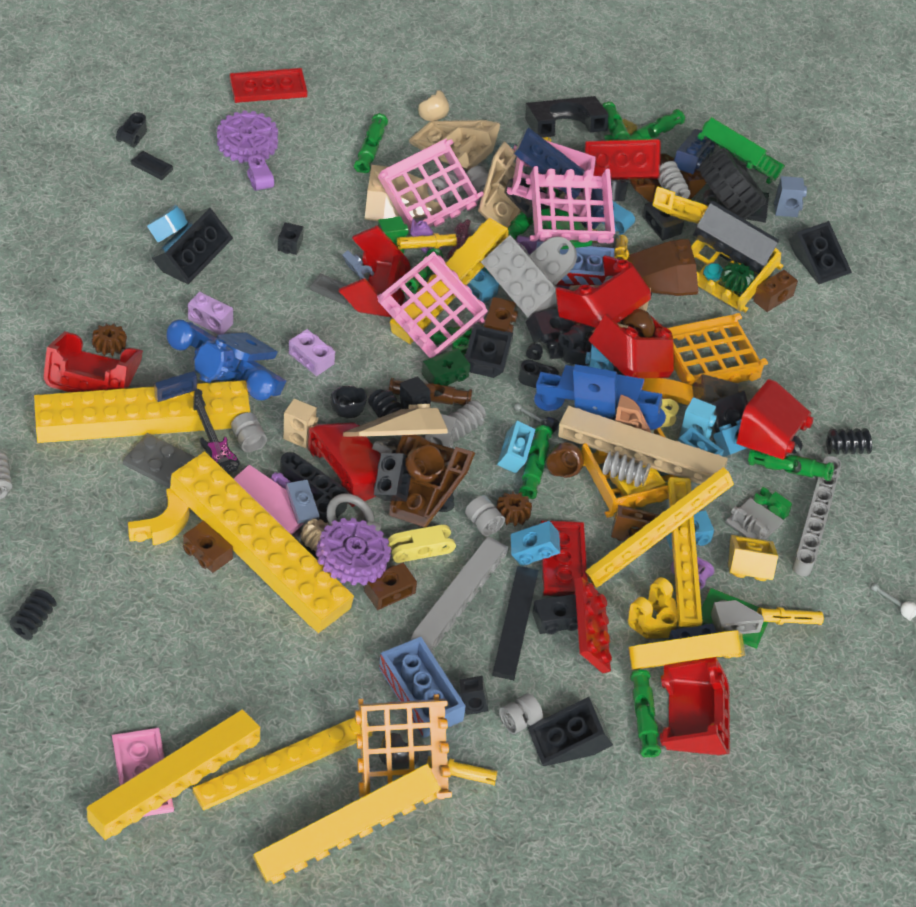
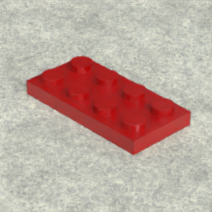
(268, 85)
(626, 158)
(563, 568)
(592, 625)

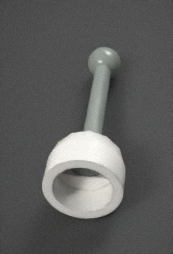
(908, 608)

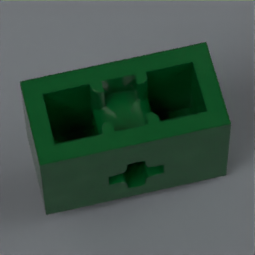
(446, 368)

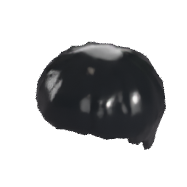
(348, 401)
(400, 760)

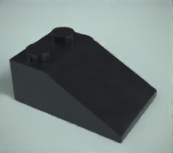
(820, 252)
(570, 734)

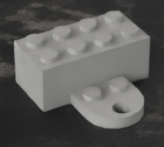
(532, 277)

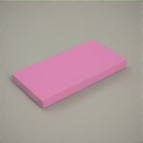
(269, 496)
(135, 754)

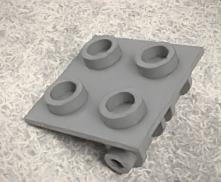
(754, 520)

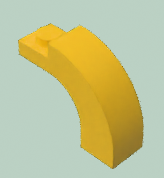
(163, 527)

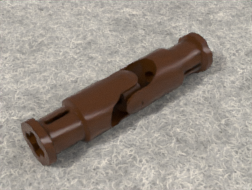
(449, 394)

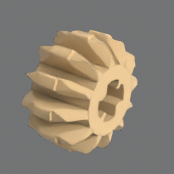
(311, 533)

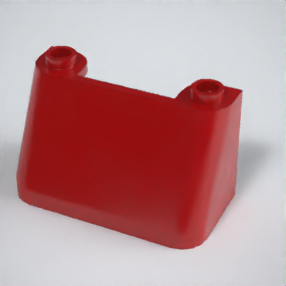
(80, 371)
(773, 420)
(348, 456)
(697, 707)

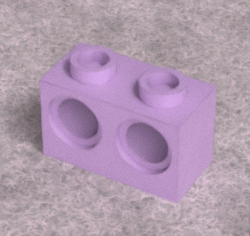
(210, 313)
(312, 352)

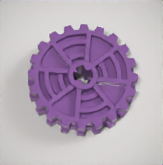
(247, 136)
(353, 551)

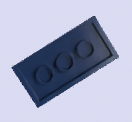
(540, 153)

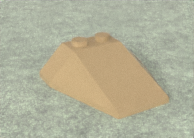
(471, 139)
(495, 202)
(380, 205)
(411, 421)

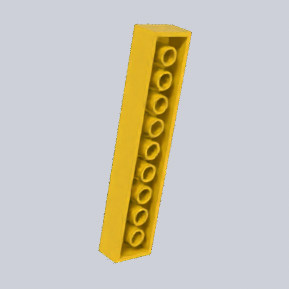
(135, 412)
(261, 542)

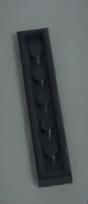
(515, 623)

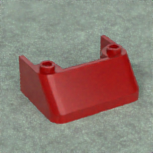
(388, 267)
(615, 297)
(635, 354)

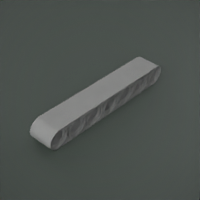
(816, 521)
(460, 592)

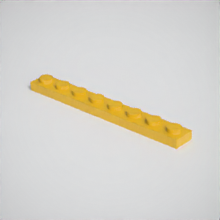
(659, 527)
(685, 560)
(277, 764)

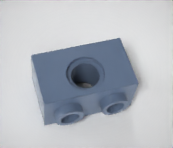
(789, 196)

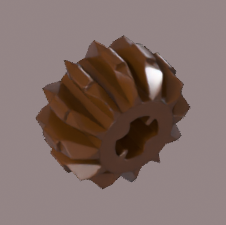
(109, 339)
(514, 508)

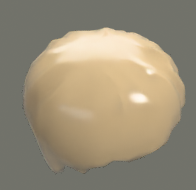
(434, 108)

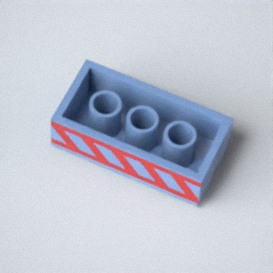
(588, 266)
(418, 676)

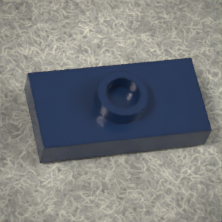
(175, 386)

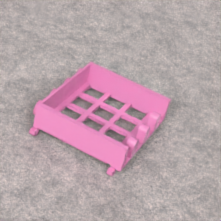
(582, 159)
(418, 160)
(570, 181)
(456, 287)

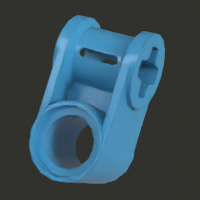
(622, 218)

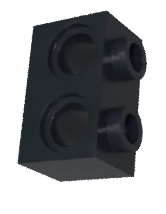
(396, 478)

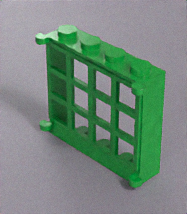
(742, 149)

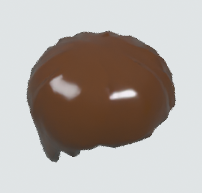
(641, 321)
(565, 460)
(425, 463)

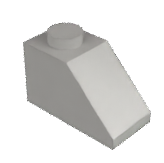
(735, 616)

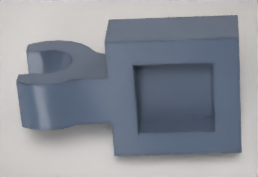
(354, 263)

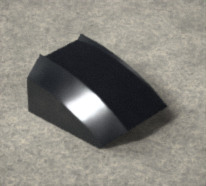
(488, 351)

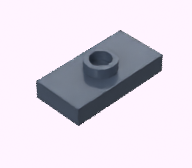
(302, 501)

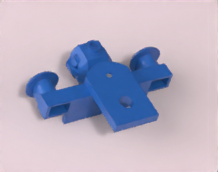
(220, 357)
(597, 393)

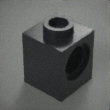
(290, 238)
(474, 695)

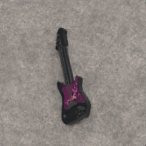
(216, 450)

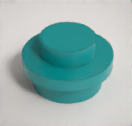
(713, 272)

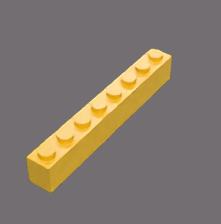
(465, 263)
(173, 774)
(347, 823)

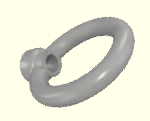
(354, 500)

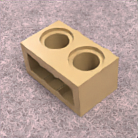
(297, 421)

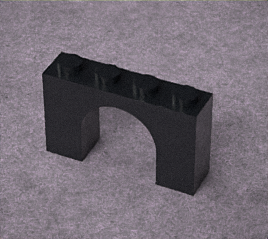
(588, 110)

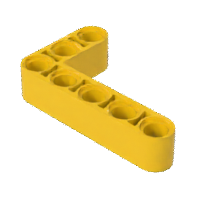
(663, 653)

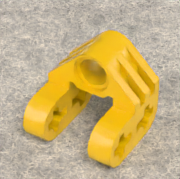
(659, 600)

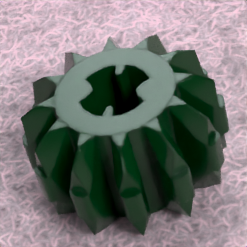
(737, 277)

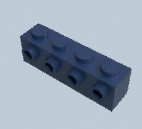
(693, 152)

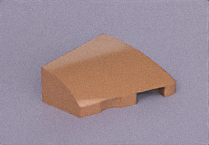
(630, 414)

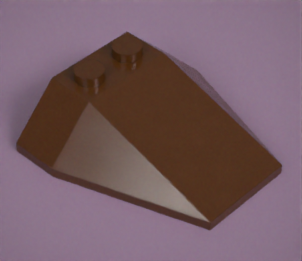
(647, 187)
(668, 268)
(427, 498)

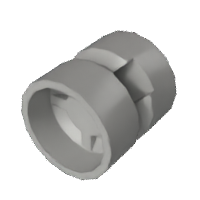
(478, 178)
(249, 433)
(485, 515)
(521, 713)

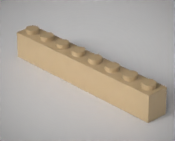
(651, 448)

